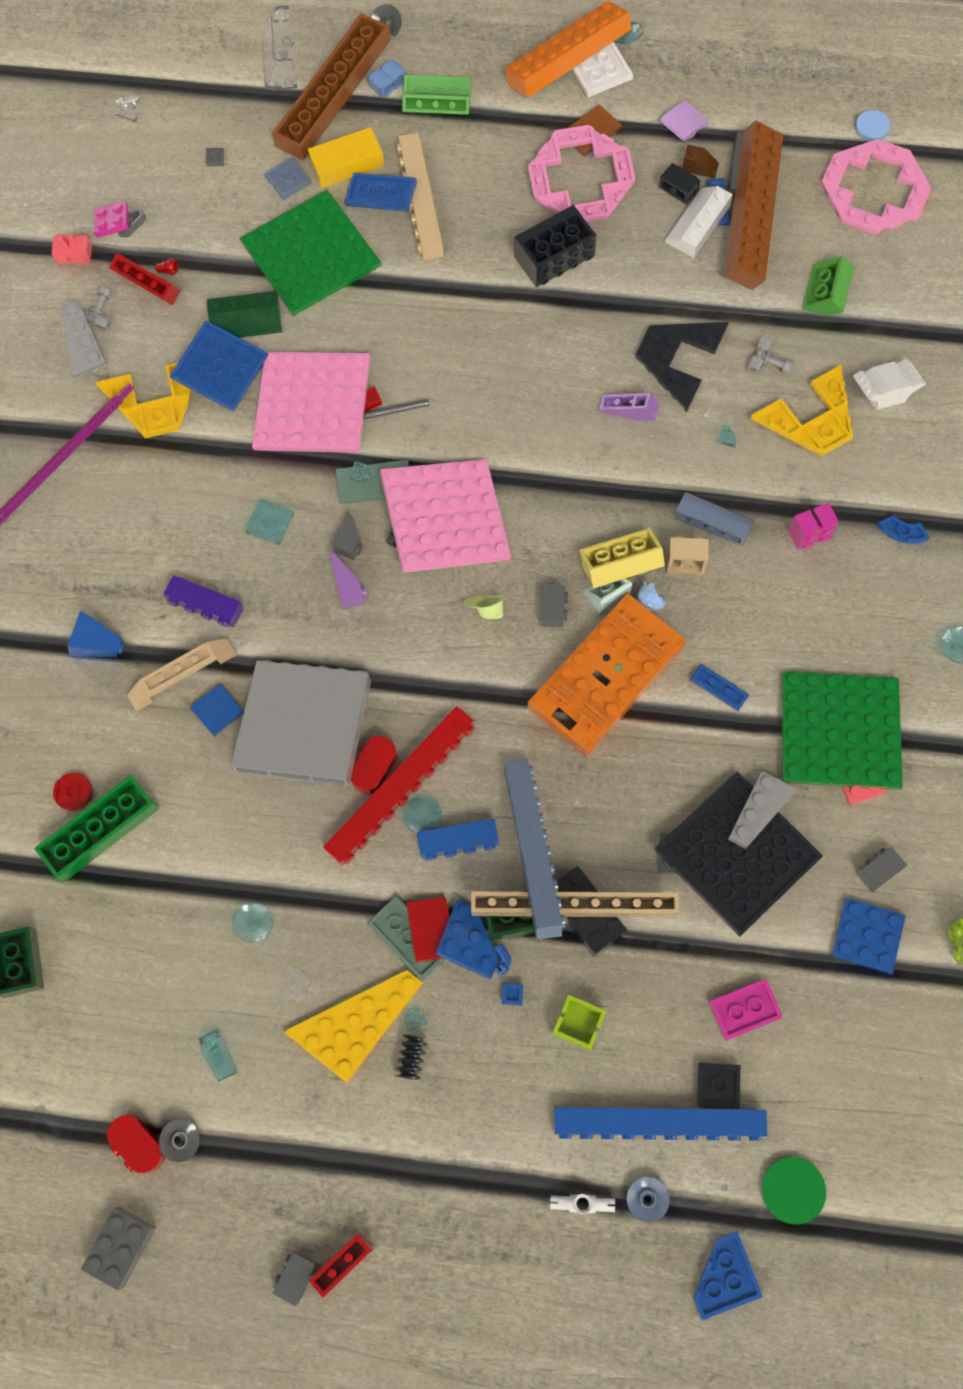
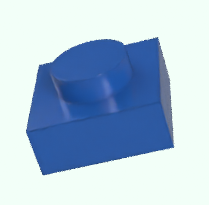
(512, 994)

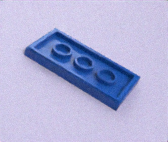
(380, 192)

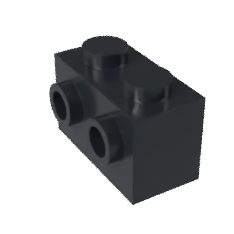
(679, 183)

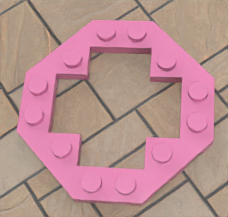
(602, 147)
(859, 157)

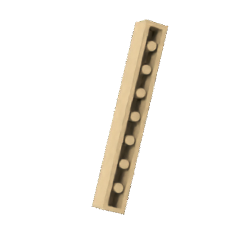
(422, 201)

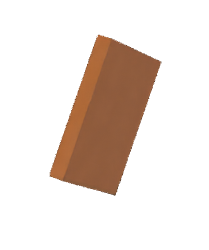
(602, 122)

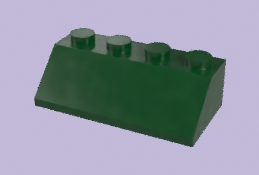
(246, 314)

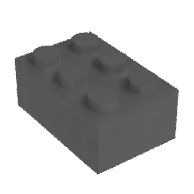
(118, 1248)

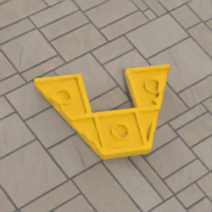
(154, 416)
(825, 431)

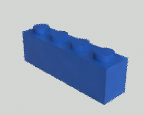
(458, 839)

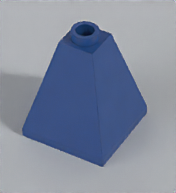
(93, 639)

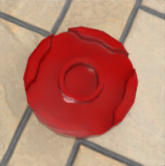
(72, 792)

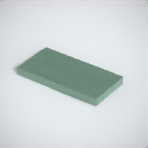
(372, 489)
(394, 929)

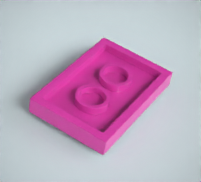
(745, 1009)

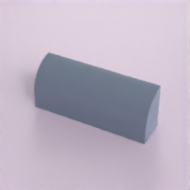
(713, 519)

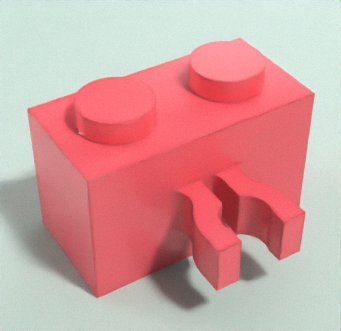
(71, 249)

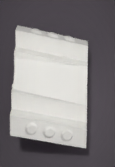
(889, 383)

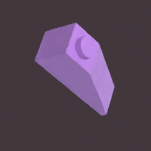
(632, 406)
(348, 585)

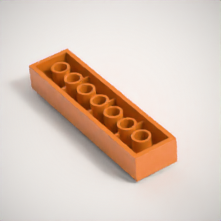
(568, 48)

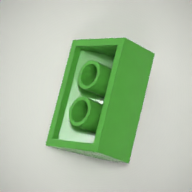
(829, 286)

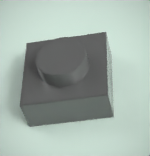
(214, 156)

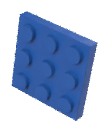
(868, 936)

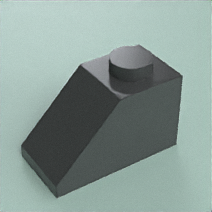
(348, 540)

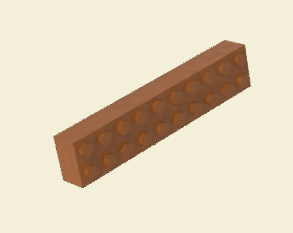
(331, 86)
(753, 205)

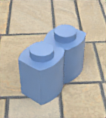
(387, 78)

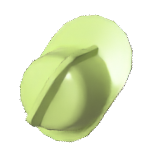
(487, 605)

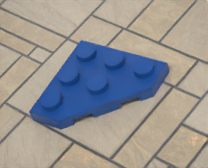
(467, 942)
(726, 1279)

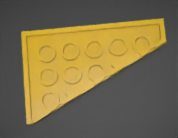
(353, 1028)

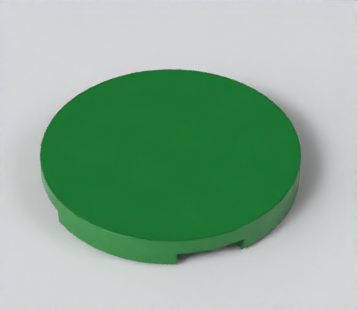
(793, 1190)

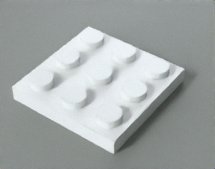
(602, 71)

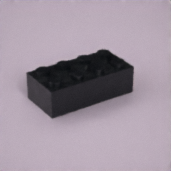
(594, 932)

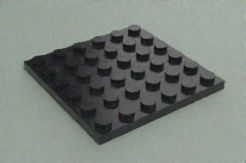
(729, 878)

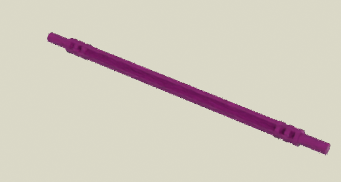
(63, 453)

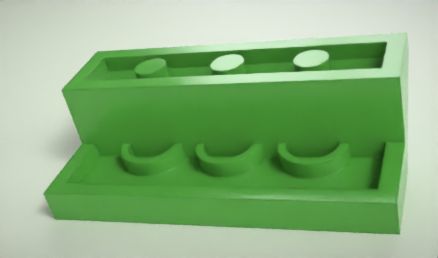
(436, 94)

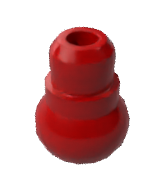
(167, 267)

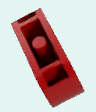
(373, 764)
(135, 1144)

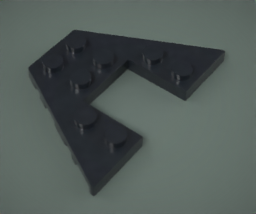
(661, 346)

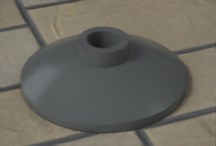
(388, 12)
(187, 1144)

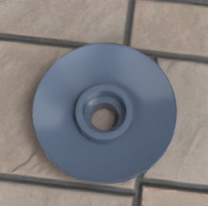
(659, 1199)

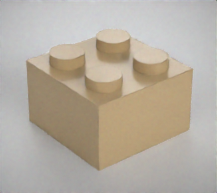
(687, 555)

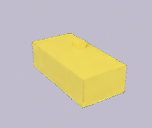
(622, 557)

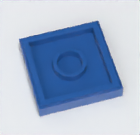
(217, 710)

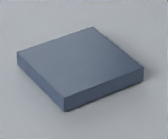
(288, 178)

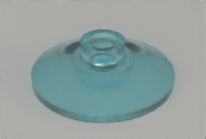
(631, 36)
(951, 638)
(249, 913)

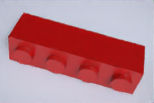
(144, 279)

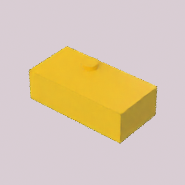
(346, 155)

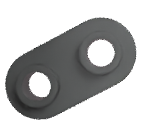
(136, 219)

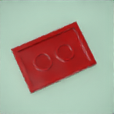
(427, 925)

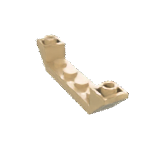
(179, 669)

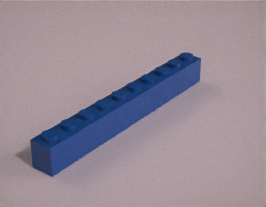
(660, 1122)

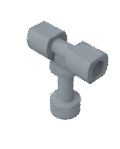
(94, 314)
(763, 357)

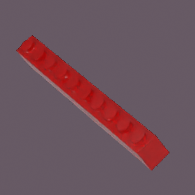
(399, 786)

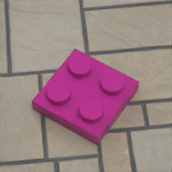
(111, 219)

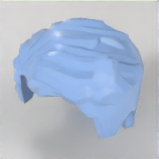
(649, 598)

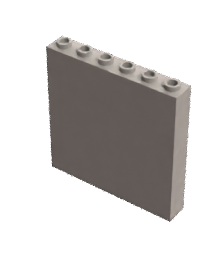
(302, 723)

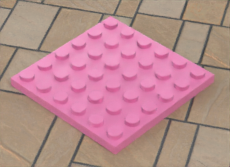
(312, 402)
(445, 515)

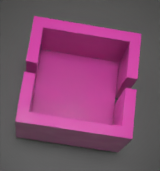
(807, 529)

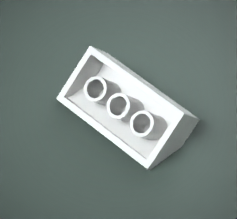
(699, 220)

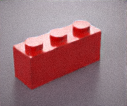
(341, 1265)

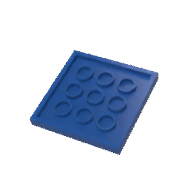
(219, 366)

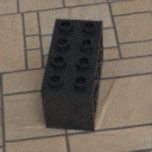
(555, 246)

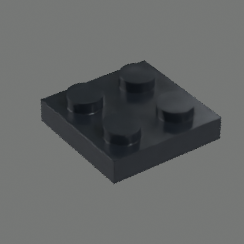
(718, 1085)

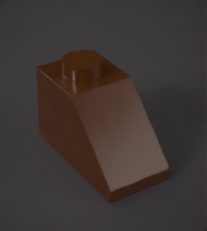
(700, 162)

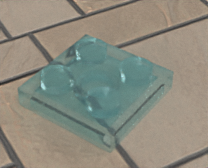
(269, 522)

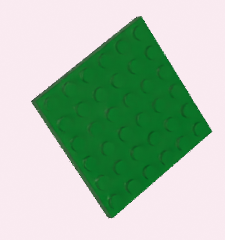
(310, 252)
(841, 730)

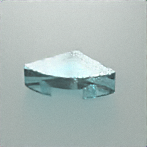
(727, 437)

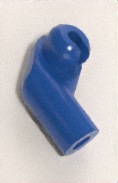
(504, 960)

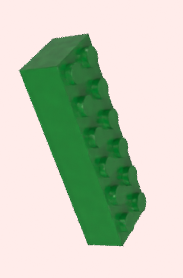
(96, 829)

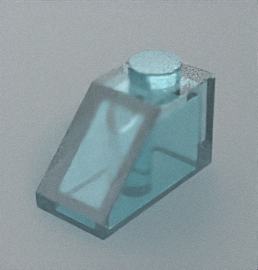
(217, 1055)

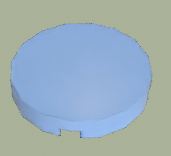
(872, 125)

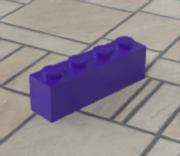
(203, 601)

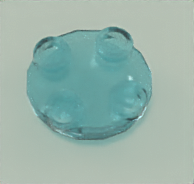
(421, 814)

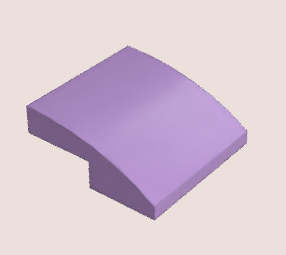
(684, 120)

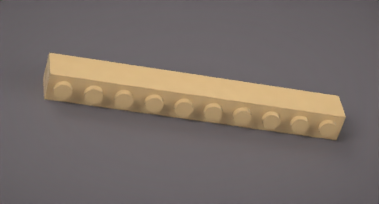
(580, 904)

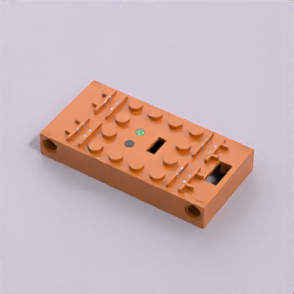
(627, 649)

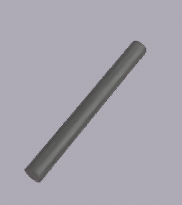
(396, 409)

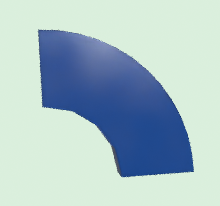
(903, 531)

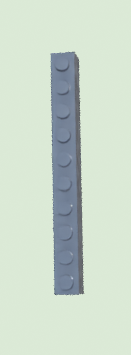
(533, 850)

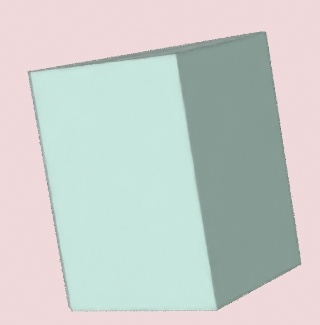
(608, 595)

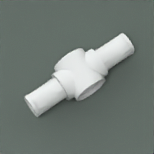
(594, 1203)

